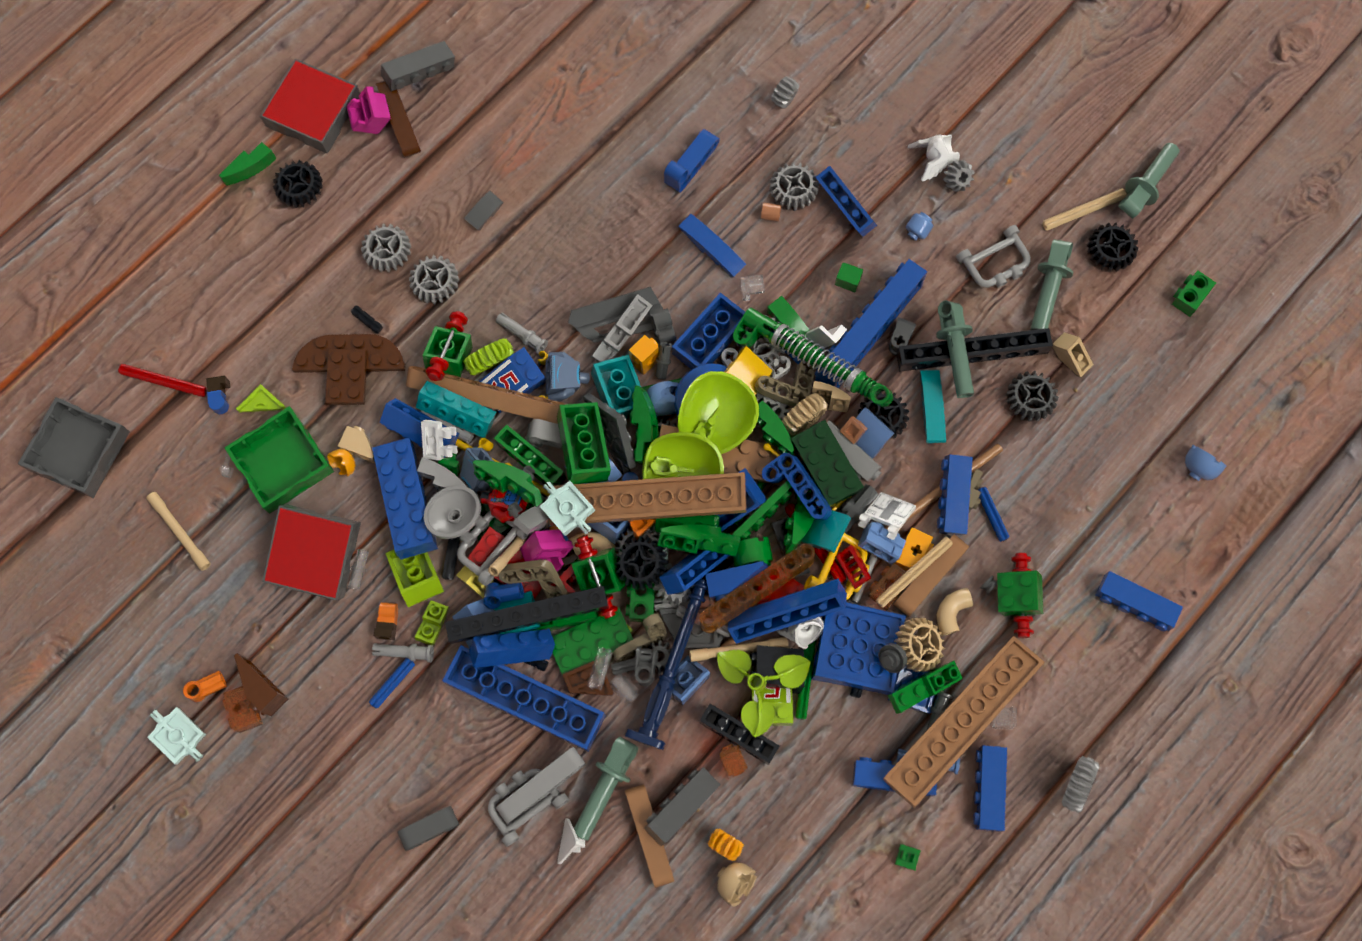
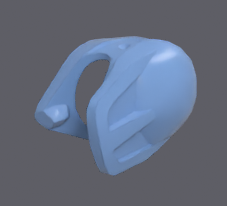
(662, 397)

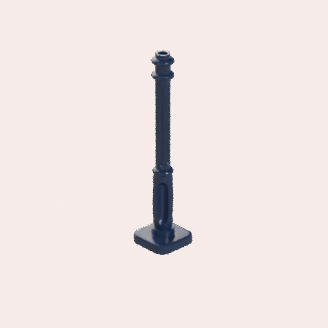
(662, 692)

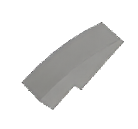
(442, 476)

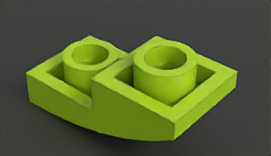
(432, 623)

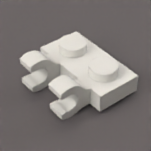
(433, 440)

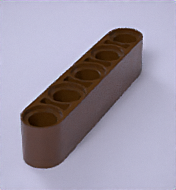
(400, 121)

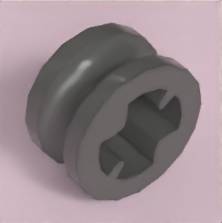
(989, 584)

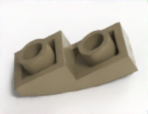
(974, 494)

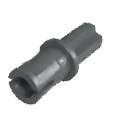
(663, 360)

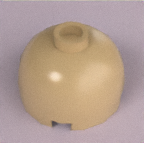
(735, 881)

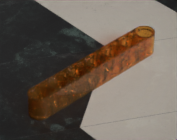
(753, 596)

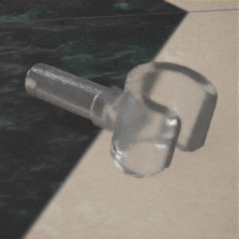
(225, 469)

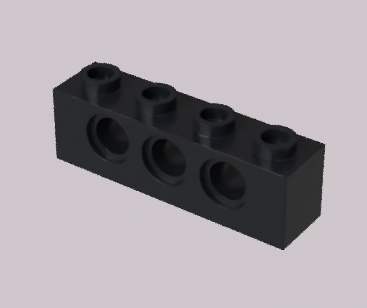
(738, 734)

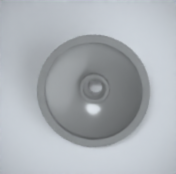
(449, 505)

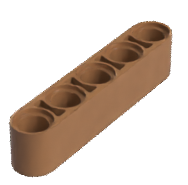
(930, 577)
(654, 853)

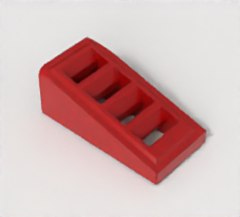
(842, 558)

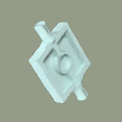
(567, 508)
(176, 735)

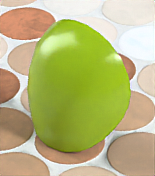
(719, 410)
(681, 456)

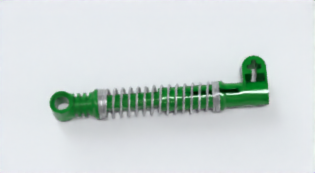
(856, 380)

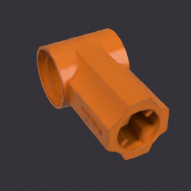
(206, 685)

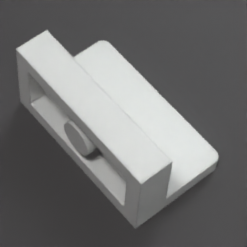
(824, 337)

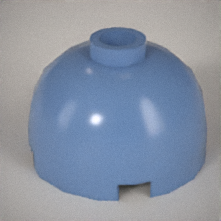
(1203, 464)

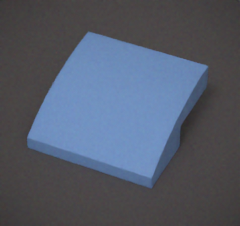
(875, 435)

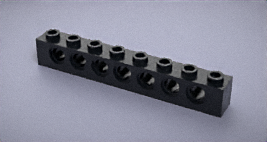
(978, 349)
(527, 615)

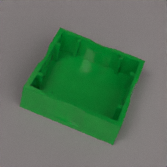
(279, 460)

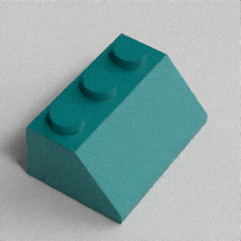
(616, 383)

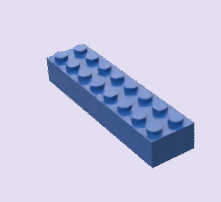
(876, 318)
(526, 699)

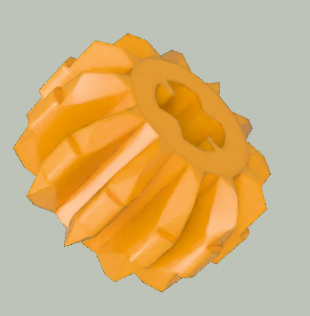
(725, 844)

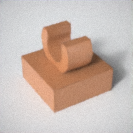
(853, 429)

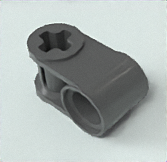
(901, 334)
(645, 661)

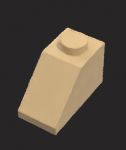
(1072, 353)
(357, 443)

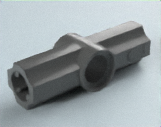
(859, 504)

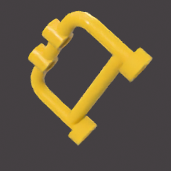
(813, 581)

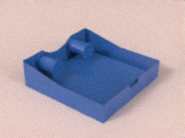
(851, 648)

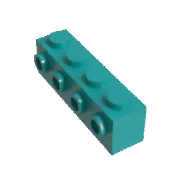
(455, 409)

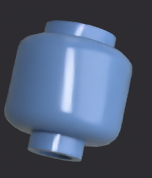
(919, 226)

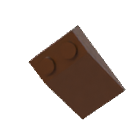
(258, 688)

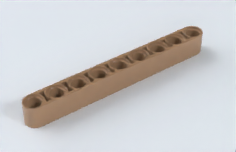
(490, 395)

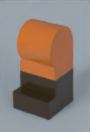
(386, 621)

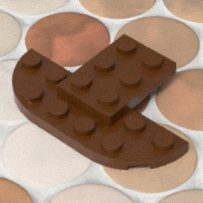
(346, 362)

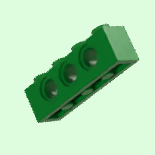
(527, 455)

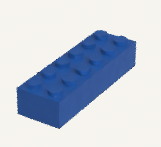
(403, 498)

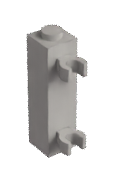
(858, 458)

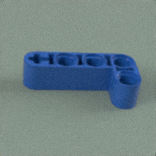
(681, 173)
(801, 488)

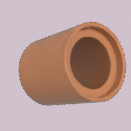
(771, 212)

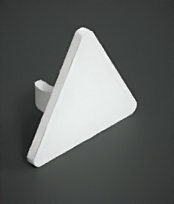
(569, 842)

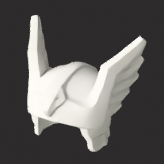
(938, 154)
(804, 632)

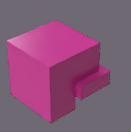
(368, 112)
(547, 546)

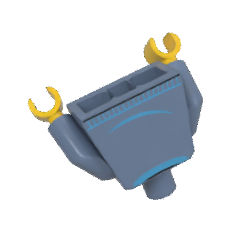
(562, 375)
(467, 470)

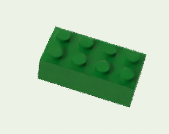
(583, 443)

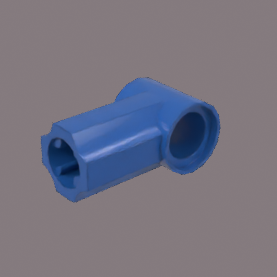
(497, 594)

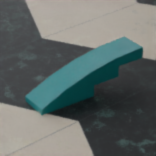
(933, 406)

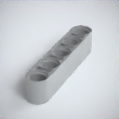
(540, 785)

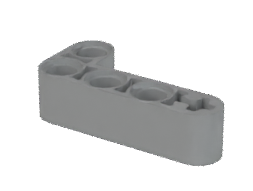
(543, 432)

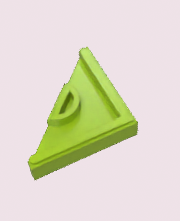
(260, 400)

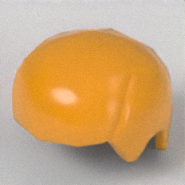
(343, 460)

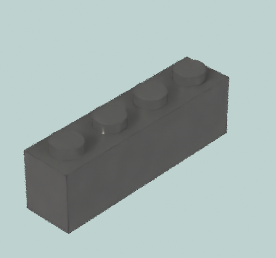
(417, 66)
(681, 806)

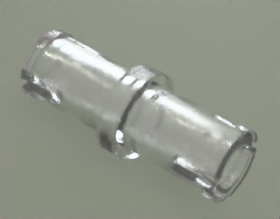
(358, 569)

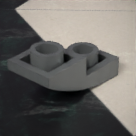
(483, 210)

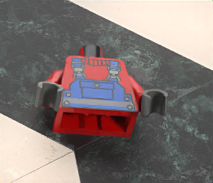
(506, 505)

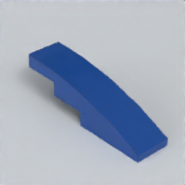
(712, 245)

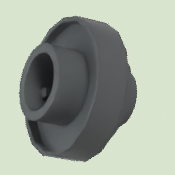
(892, 657)

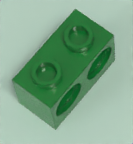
(1193, 293)
(645, 601)

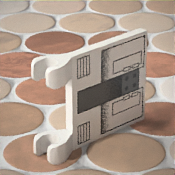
(887, 511)

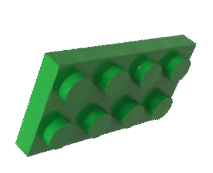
(766, 510)
(580, 644)

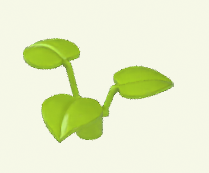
(760, 715)

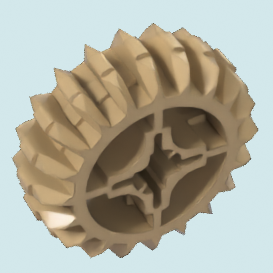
(805, 414)
(926, 642)

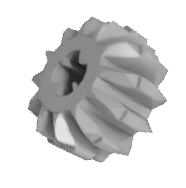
(785, 92)
(959, 175)

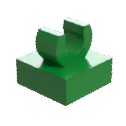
(451, 464)
(907, 857)

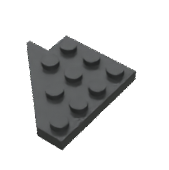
(615, 434)

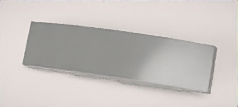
(622, 329)
(532, 520)

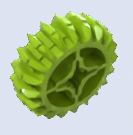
(488, 356)

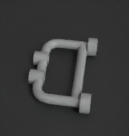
(999, 279)
(469, 539)
(503, 791)

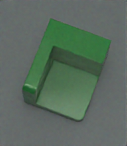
(849, 277)

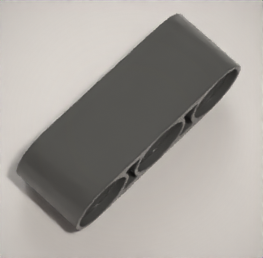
(428, 828)

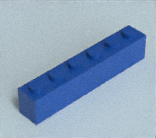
(788, 611)

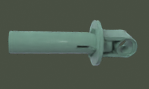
(1142, 189)
(1054, 271)
(953, 331)
(613, 772)

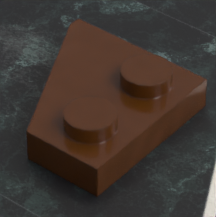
(578, 680)

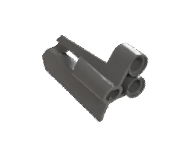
(610, 310)

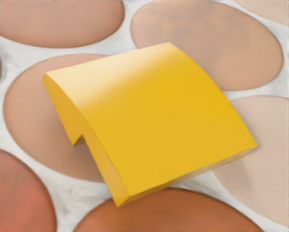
(748, 368)

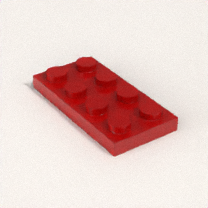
(487, 545)

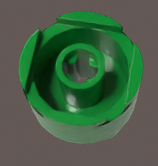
(753, 551)

